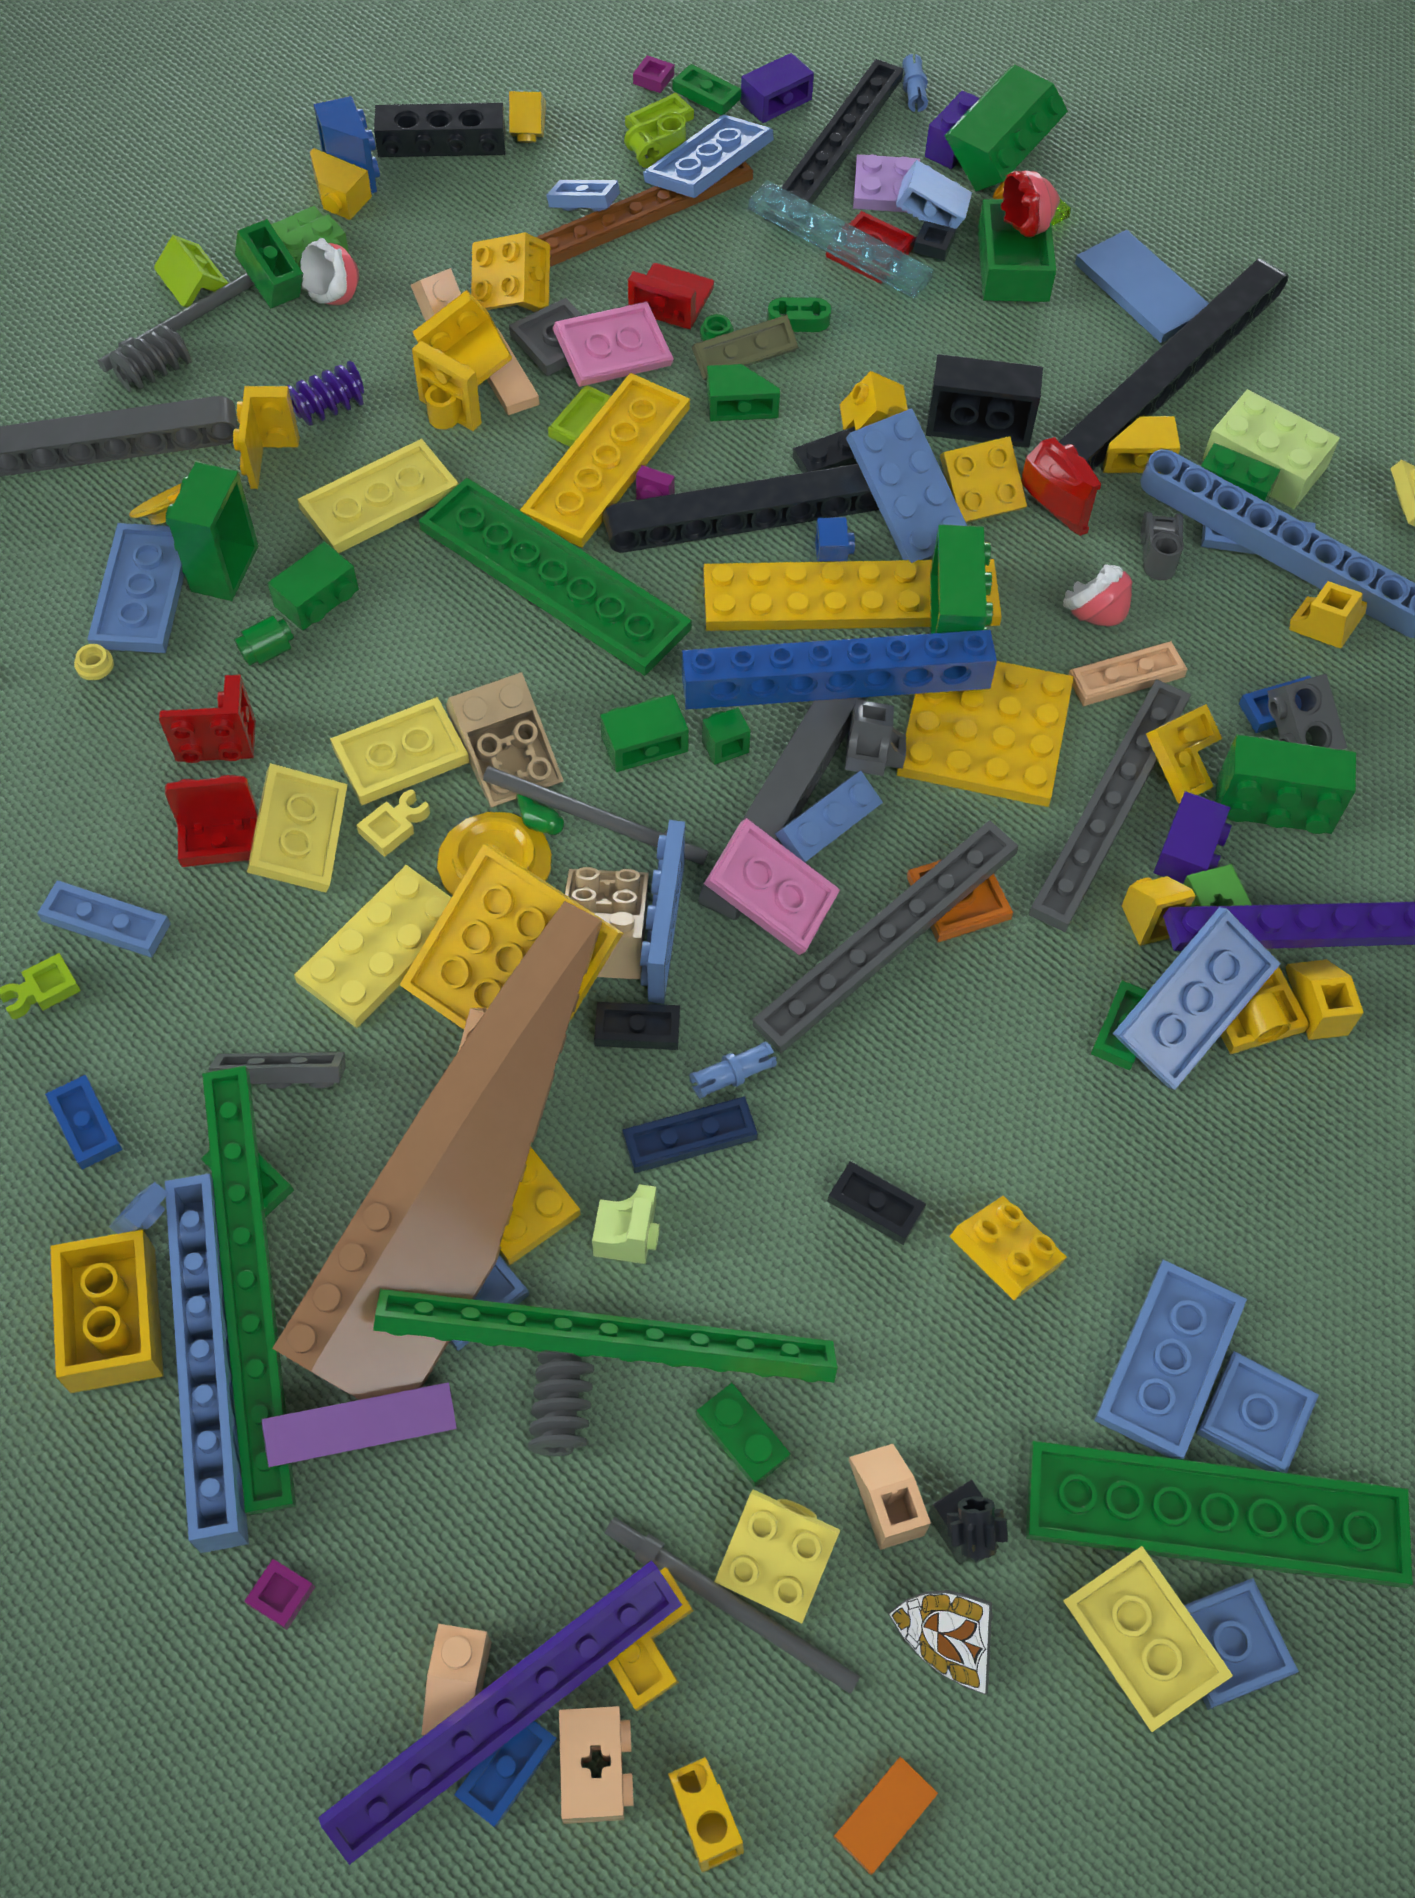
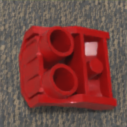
(1061, 483)

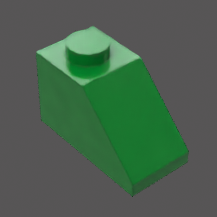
(740, 394)

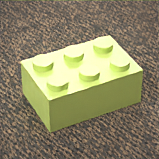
(1278, 439)

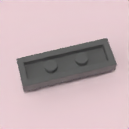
(283, 1069)

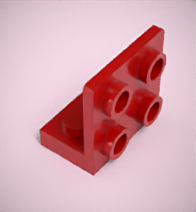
(671, 293)
(213, 732)

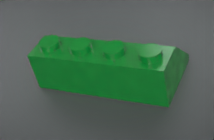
(1005, 126)

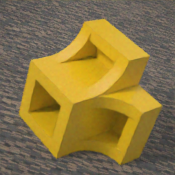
(872, 401)
(1330, 615)

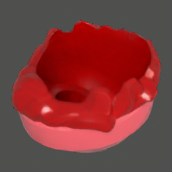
(1029, 202)

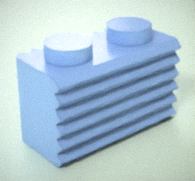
(933, 196)

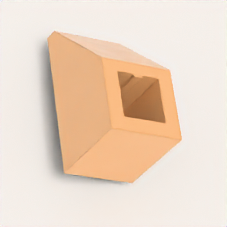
(435, 292)
(890, 1496)

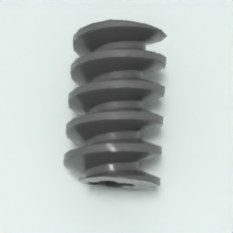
(149, 356)
(559, 1404)

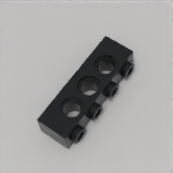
(439, 129)

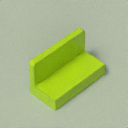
(187, 269)

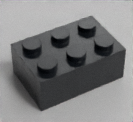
(984, 400)

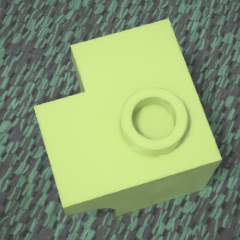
(626, 1227)

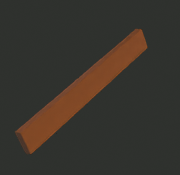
(630, 215)

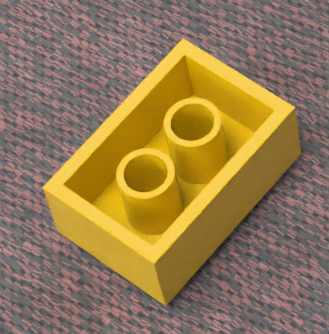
(106, 1311)

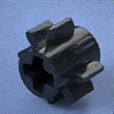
(977, 1527)

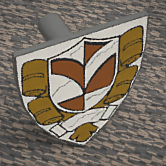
(949, 1634)

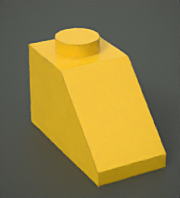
(526, 115)
(340, 184)
(1136, 444)
(1147, 903)

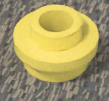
(93, 662)

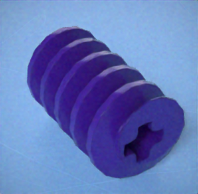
(327, 392)

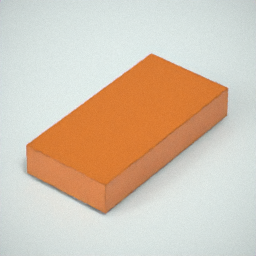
(885, 1815)

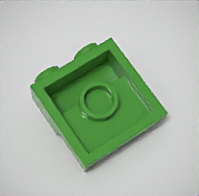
(306, 228)

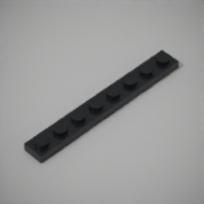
(843, 131)

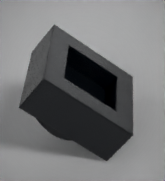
(934, 240)

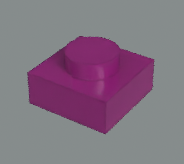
(653, 74)
(653, 483)
(279, 1594)

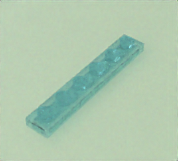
(840, 239)

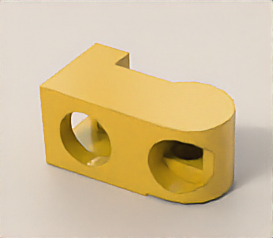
(706, 1814)

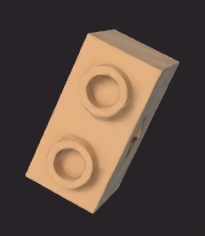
(587, 1797)

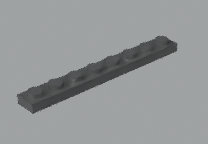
(1106, 810)
(884, 937)

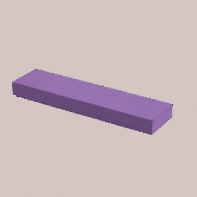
(358, 1424)

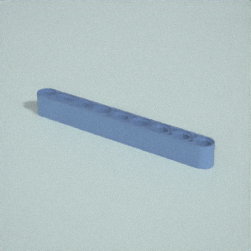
(1273, 531)

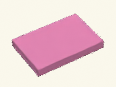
(612, 344)
(772, 886)

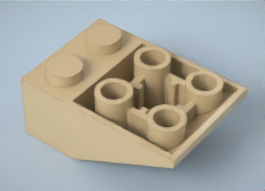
(504, 732)
(620, 901)

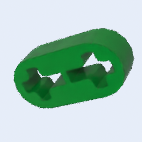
(801, 311)

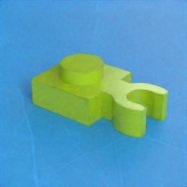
(44, 983)

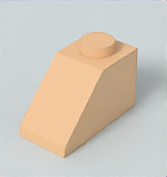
(454, 1672)

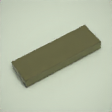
(747, 345)

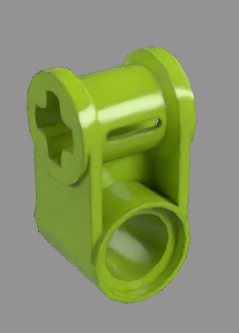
(659, 137)

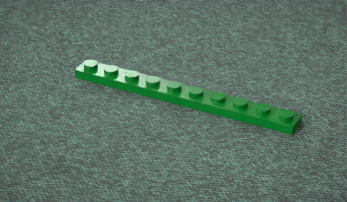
(246, 1284)
(604, 1336)

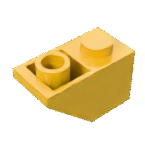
(1325, 997)

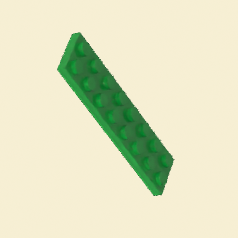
(556, 576)
(1219, 1514)

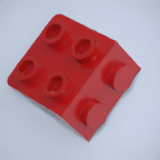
(213, 819)

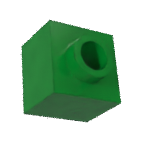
(726, 735)

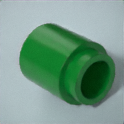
(264, 640)

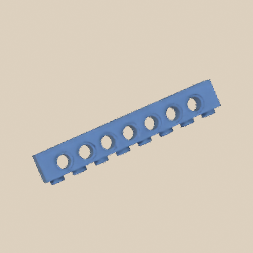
(204, 1369)

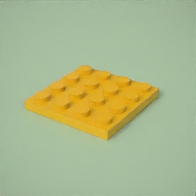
(992, 738)
(486, 935)

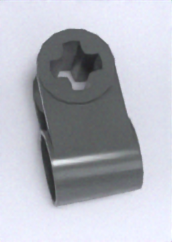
(1161, 544)

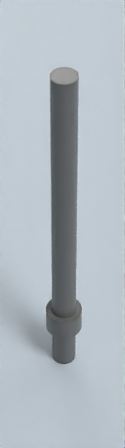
(190, 313)
(585, 811)
(652, 1548)

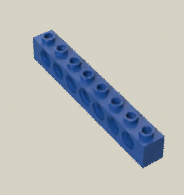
(838, 669)

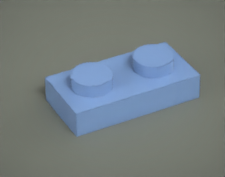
(583, 194)
(141, 1210)

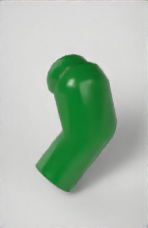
(539, 817)

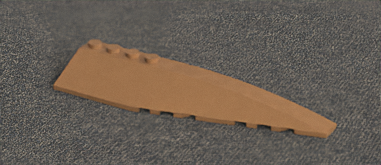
(451, 1181)

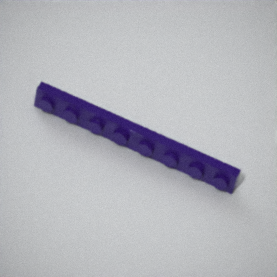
(1305, 924)
(498, 1713)

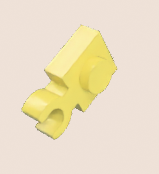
(391, 826)

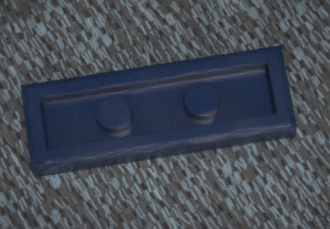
(689, 1134)

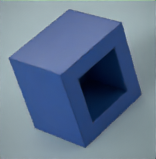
(833, 540)

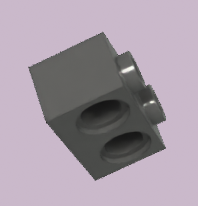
(1317, 713)

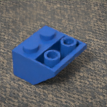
(344, 135)

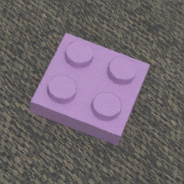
(879, 181)

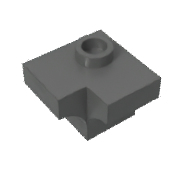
(873, 739)

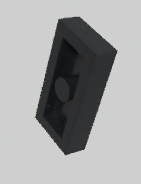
(825, 453)
(637, 1025)
(876, 1202)

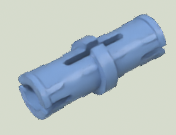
(915, 83)
(733, 1069)

